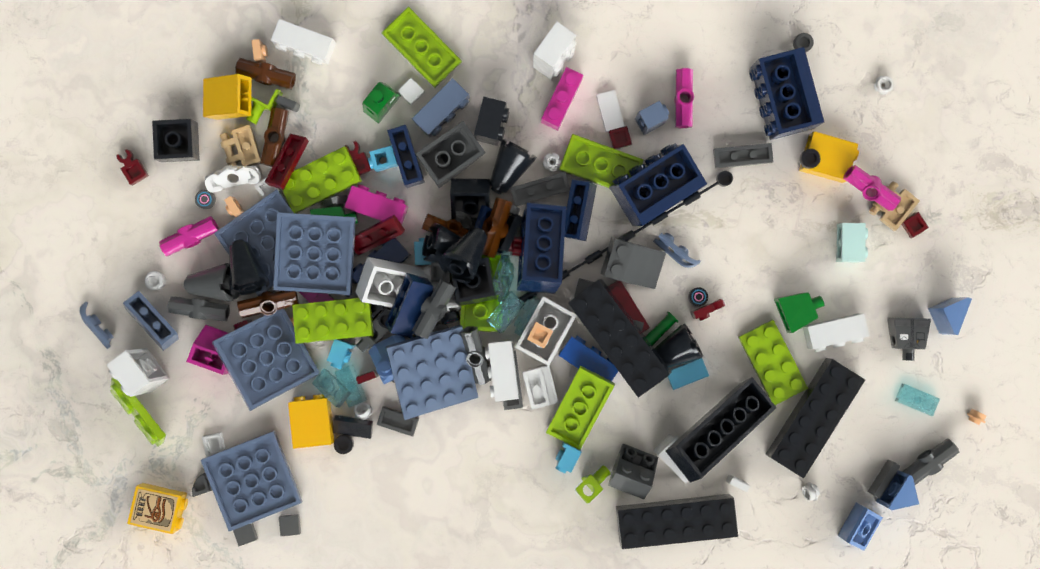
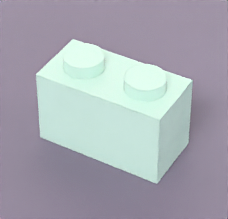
(851, 242)

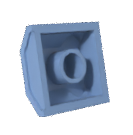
(380, 358)

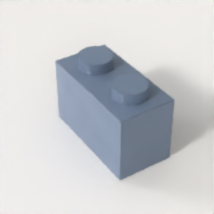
(652, 117)

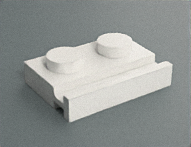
(540, 387)

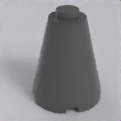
(211, 283)

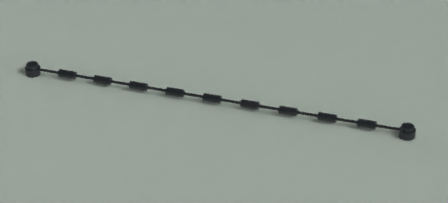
(723, 179)

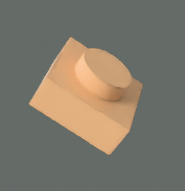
(259, 51)
(233, 206)
(540, 335)

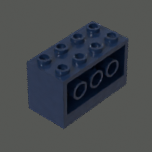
(786, 93)
(661, 183)
(541, 248)

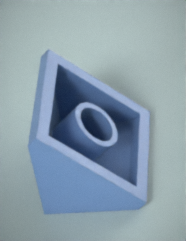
(950, 315)
(900, 492)
(860, 526)

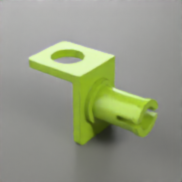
(258, 107)
(593, 483)

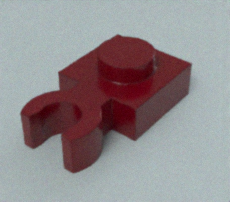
(359, 159)
(133, 169)
(515, 247)
(703, 312)

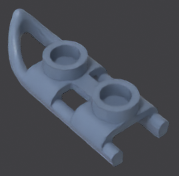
(679, 252)
(93, 324)

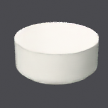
(155, 280)

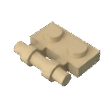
(246, 146)
(896, 217)

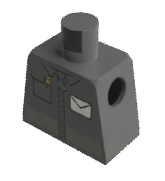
(908, 335)

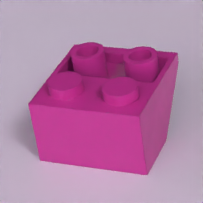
(203, 352)

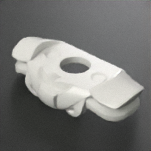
(218, 180)

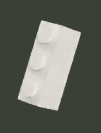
(303, 42)
(836, 332)
(502, 371)

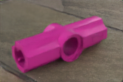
(684, 110)
(872, 188)
(188, 236)

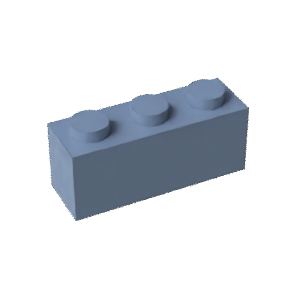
(441, 108)
(151, 320)

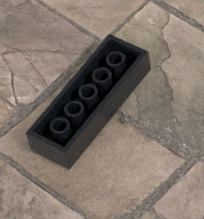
(619, 337)
(815, 417)
(720, 430)
(677, 521)

